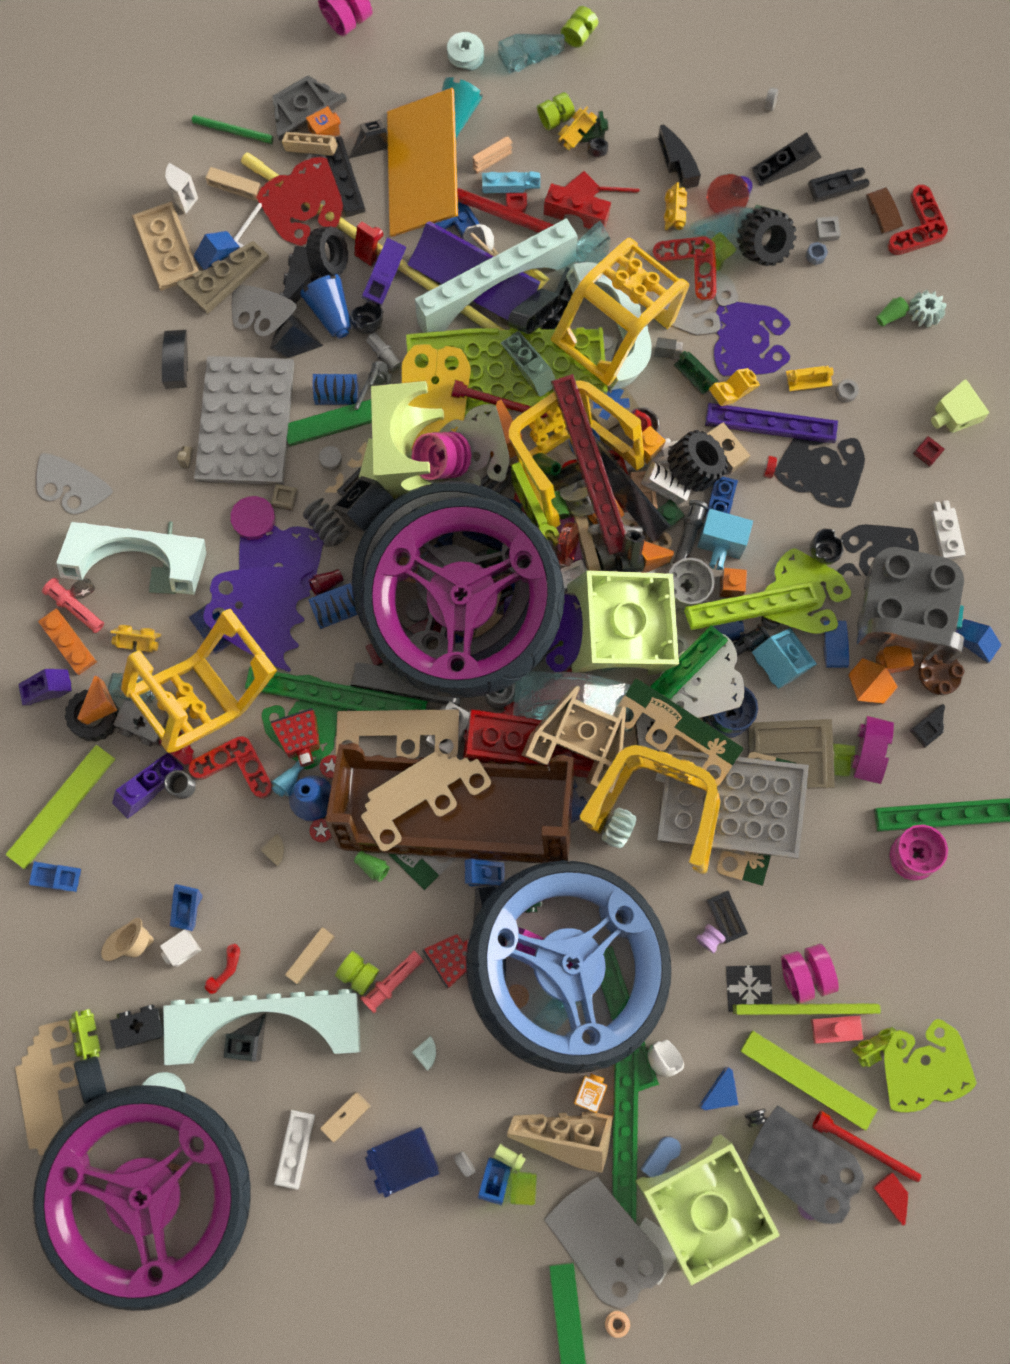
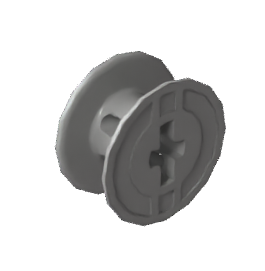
(579, 499)

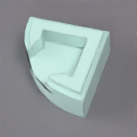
(426, 1053)

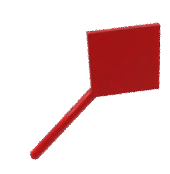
(585, 184)

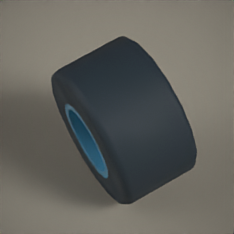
(90, 1079)

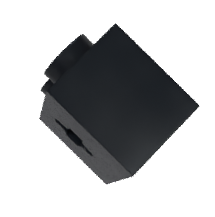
(127, 1036)

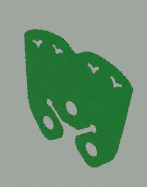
(326, 724)

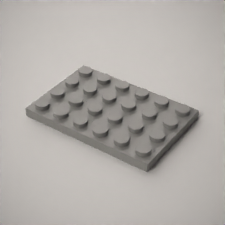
(244, 420)
(757, 809)

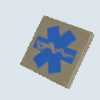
(604, 418)

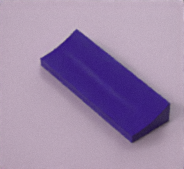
(448, 256)

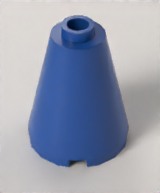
(329, 304)
(310, 797)

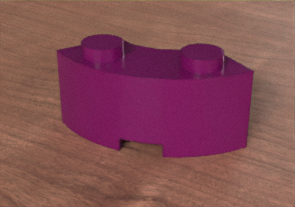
(871, 755)

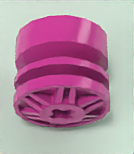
(446, 453)
(927, 843)

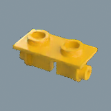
(570, 133)
(675, 199)
(809, 378)
(126, 636)

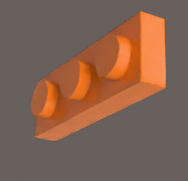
(67, 641)

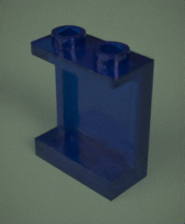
(402, 1162)

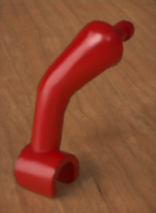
(232, 955)

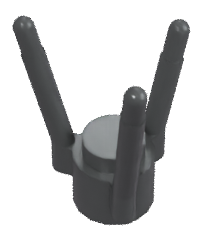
(377, 375)

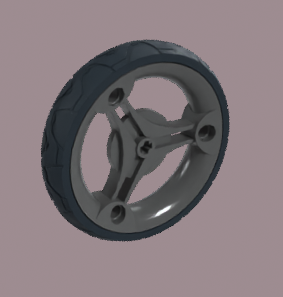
(510, 623)

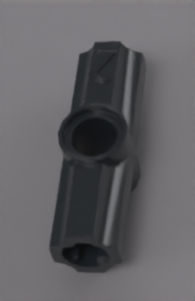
(631, 553)

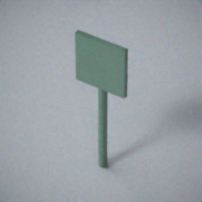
(160, 575)

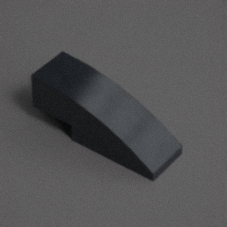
(678, 158)
(175, 359)

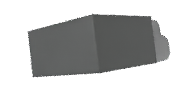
(668, 348)

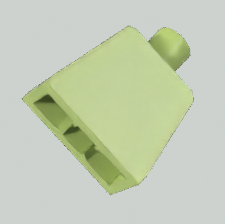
(959, 409)

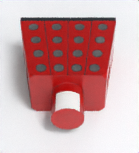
(298, 735)
(448, 959)

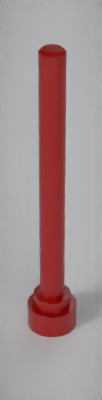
(823, 1123)

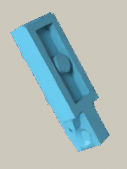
(510, 182)

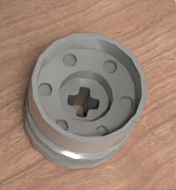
(696, 578)

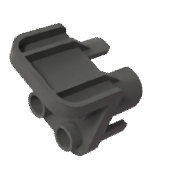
(913, 603)

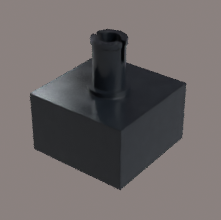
(362, 503)

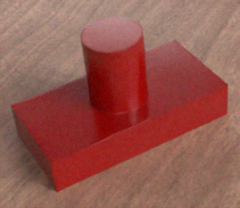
(367, 242)

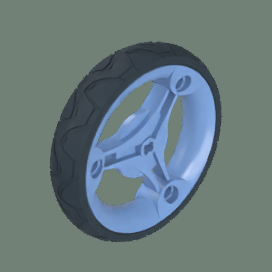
(639, 925)

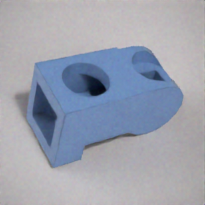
(665, 1151)

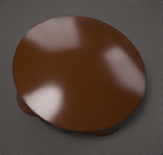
(940, 677)

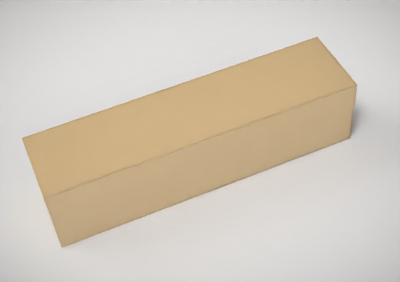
(309, 143)
(233, 183)
(310, 955)

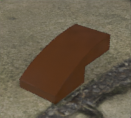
(885, 209)

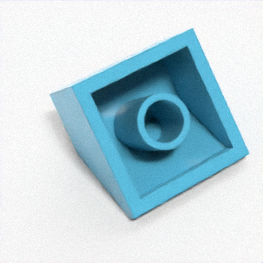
(783, 658)

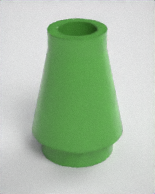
(894, 310)
(372, 866)

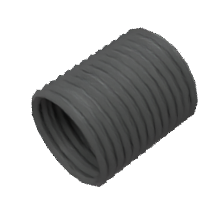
(170, 779)

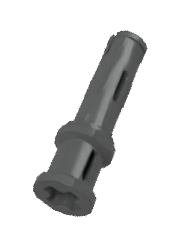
(692, 524)

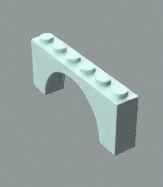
(90, 543)

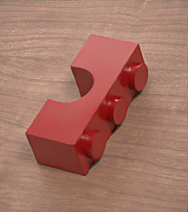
(566, 201)

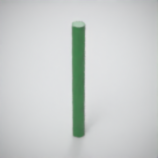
(232, 129)

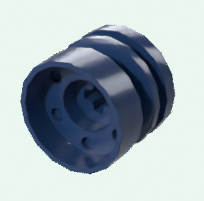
(739, 718)

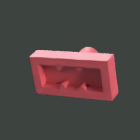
(837, 1029)

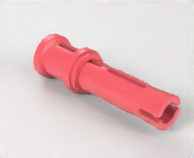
(65, 599)
(383, 989)

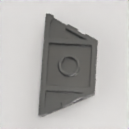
(300, 101)

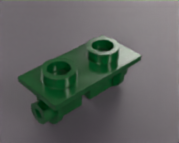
(695, 372)

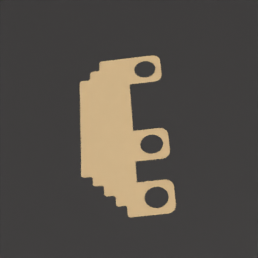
(419, 782)
(39, 1087)

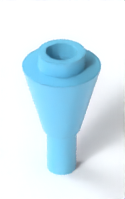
(283, 784)

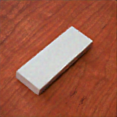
(294, 1149)

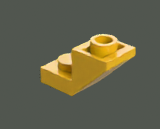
(735, 387)

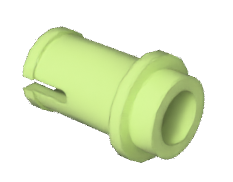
(509, 1158)

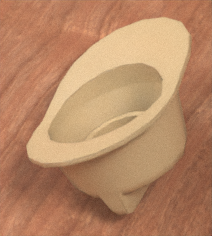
(127, 941)

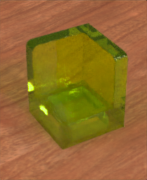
(724, 249)
(842, 759)
(523, 1188)

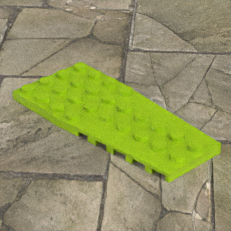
(494, 369)

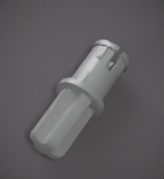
(384, 352)

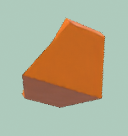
(655, 556)
(872, 682)
(97, 702)

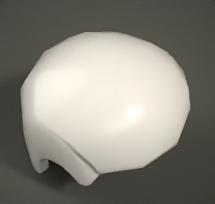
(482, 232)
(665, 1059)

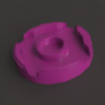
(252, 517)

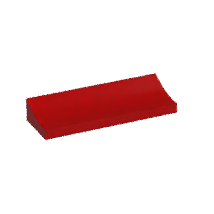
(504, 737)

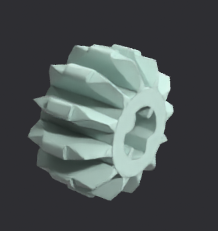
(927, 308)
(619, 828)

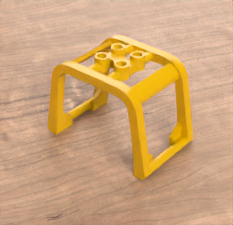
(635, 289)
(549, 405)
(138, 665)
(600, 806)

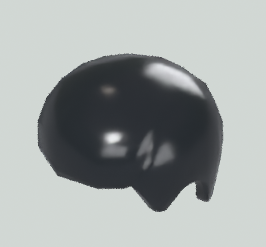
(367, 318)
(826, 547)

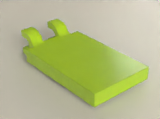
(530, 503)

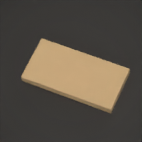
(165, 245)

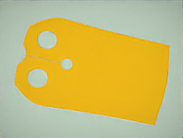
(438, 394)

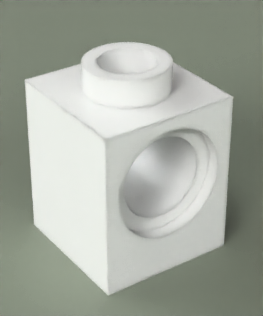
(179, 948)

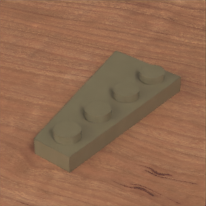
(223, 277)

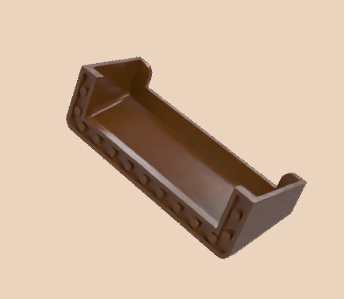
(514, 819)

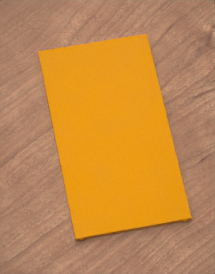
(422, 163)

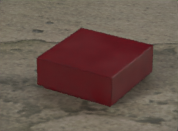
(929, 451)

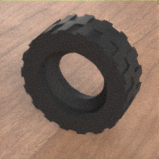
(316, 251)
(85, 732)

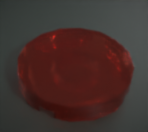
(727, 192)
(569, 541)

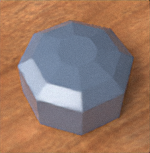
(816, 253)

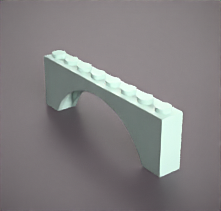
(548, 249)
(191, 1025)

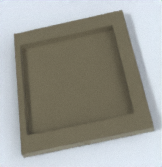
(800, 742)

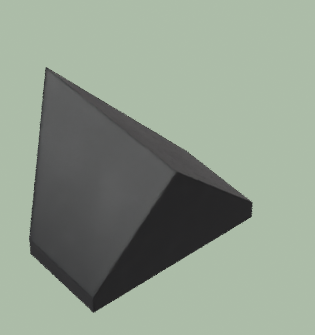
(370, 139)
(293, 338)
(246, 1041)

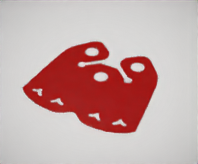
(301, 188)

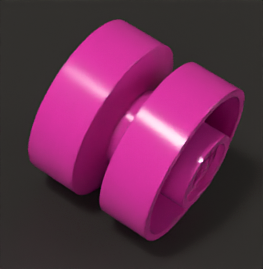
(344, 14)
(814, 971)

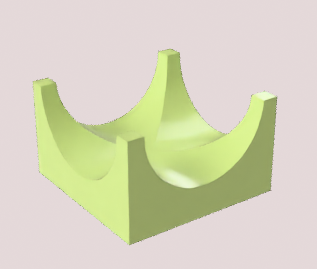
(393, 434)
(626, 621)
(709, 1211)

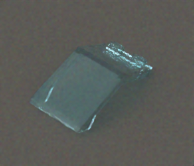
(541, 691)

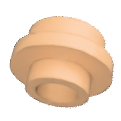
(622, 1330)

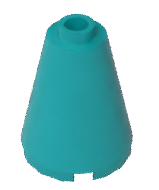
(465, 101)

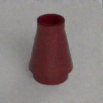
(325, 581)

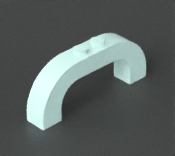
(641, 349)

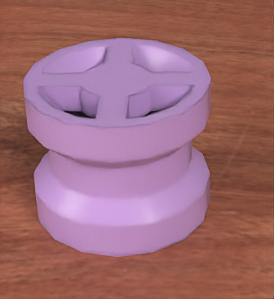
(710, 938)

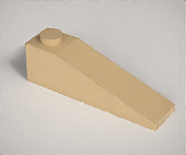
(572, 1139)

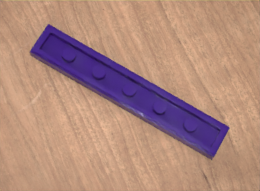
(772, 423)

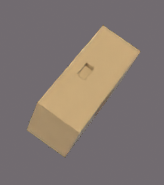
(735, 457)
(338, 1125)

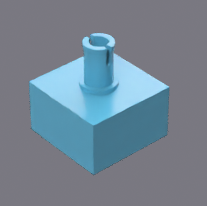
(724, 536)

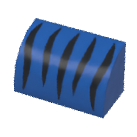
(335, 389)
(333, 606)

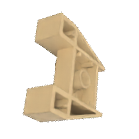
(581, 731)

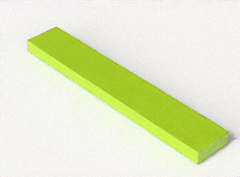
(751, 606)
(60, 807)
(844, 1008)
(808, 1080)

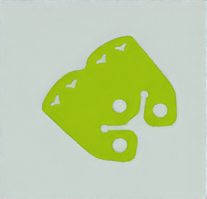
(806, 570)
(929, 1081)

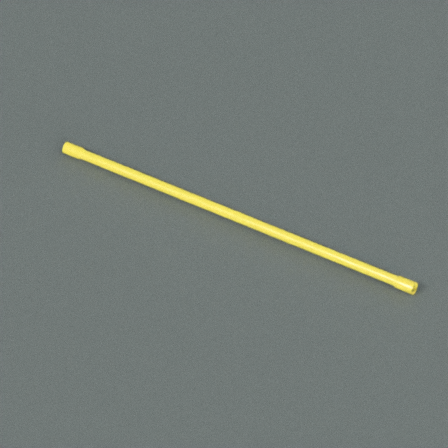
(259, 168)

